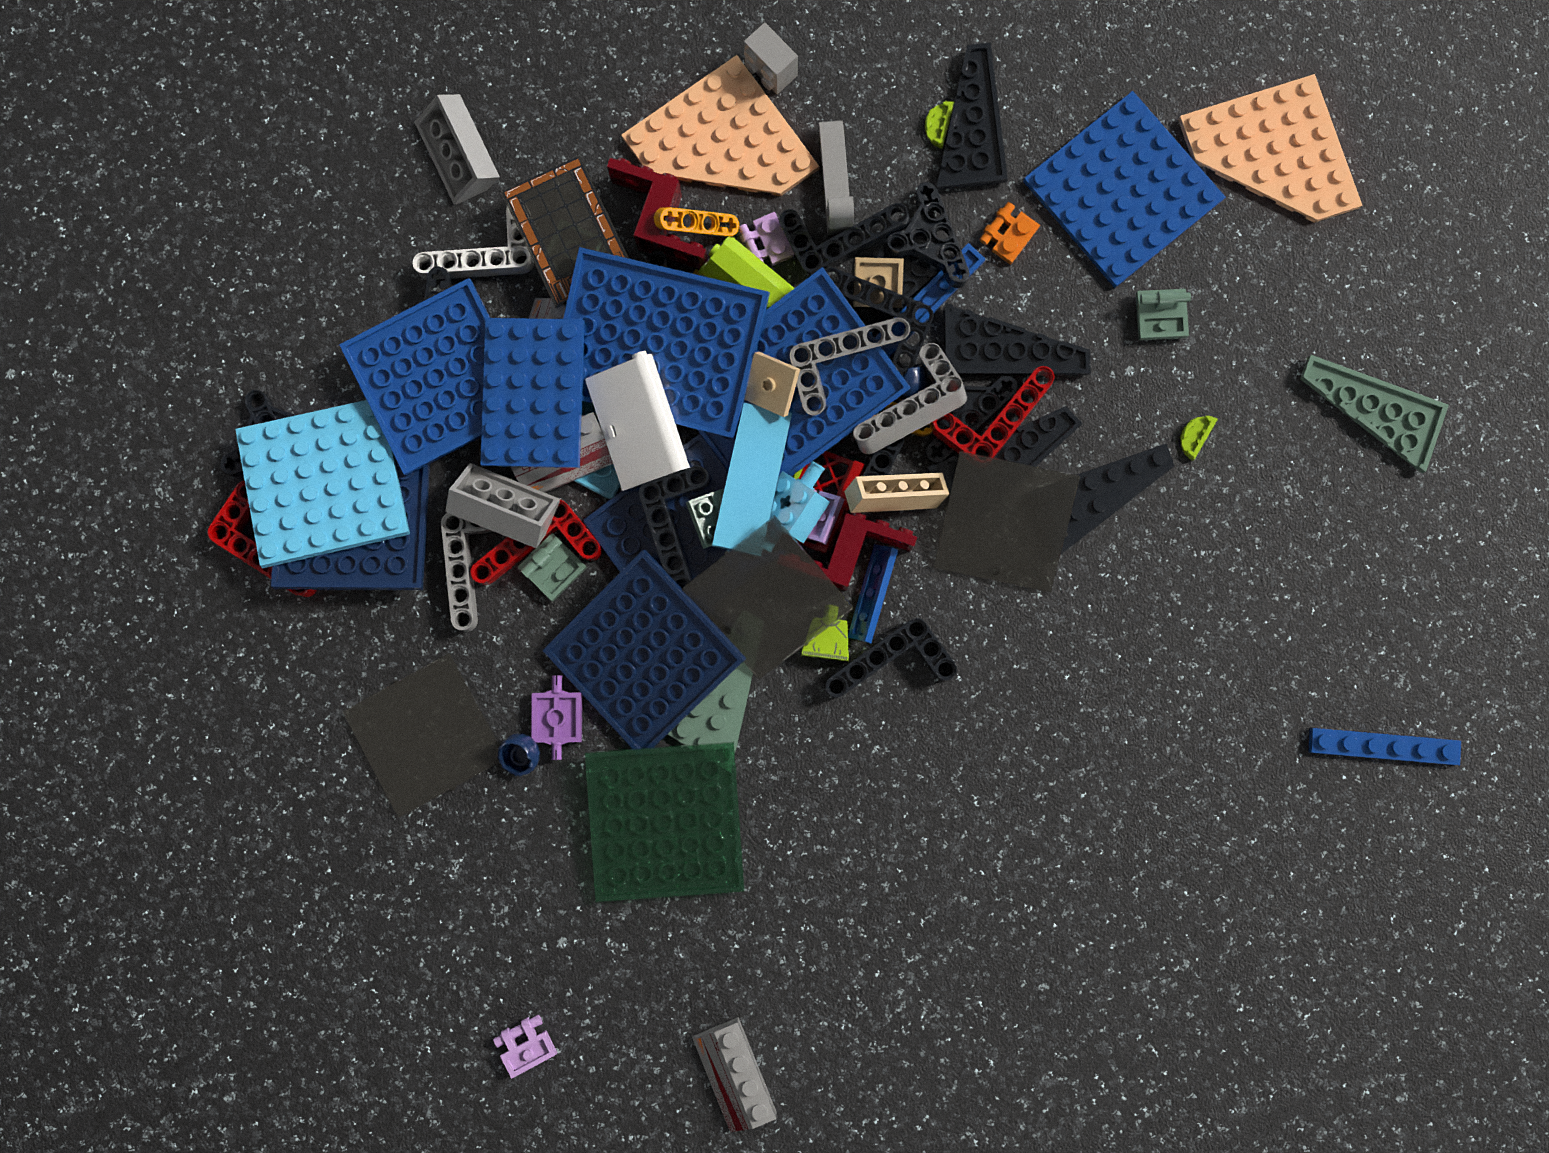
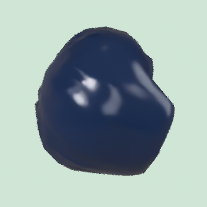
(916, 379)
(518, 754)

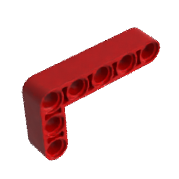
(1000, 424)
(235, 535)
(515, 554)

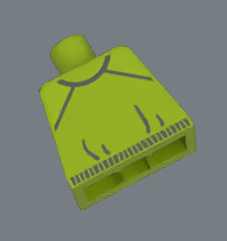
(830, 643)

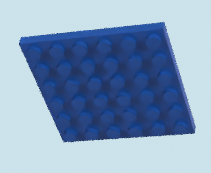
(1123, 189)
(425, 375)

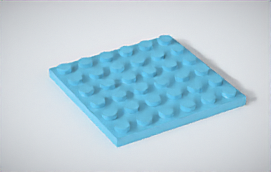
(320, 483)

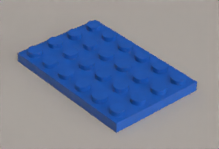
(532, 392)

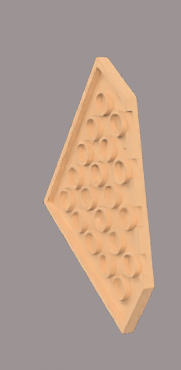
(723, 136)
(1277, 147)

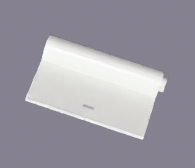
(637, 421)

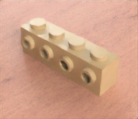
(896, 492)

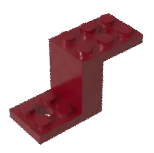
(662, 192)
(850, 541)

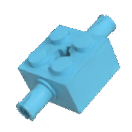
(797, 503)

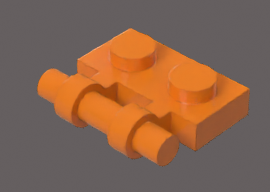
(1016, 236)

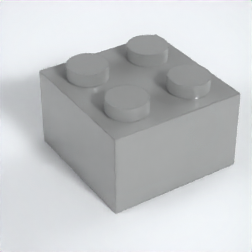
(770, 58)

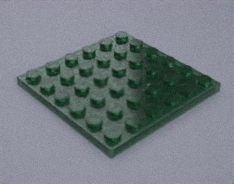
(664, 821)

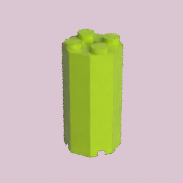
(739, 266)

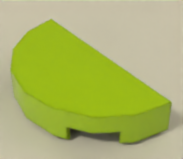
(937, 123)
(1195, 435)

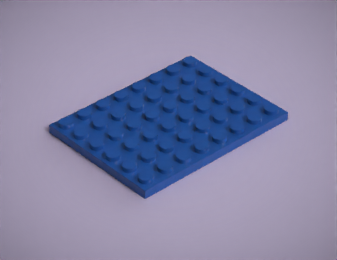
(690, 323)
(853, 384)

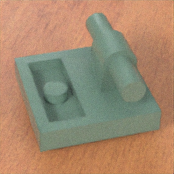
(1162, 314)
(705, 515)
(552, 567)

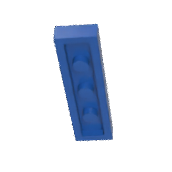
(872, 593)

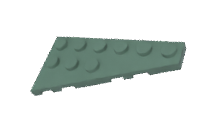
(1392, 414)
(719, 714)

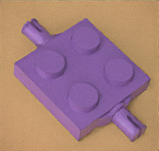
(557, 717)

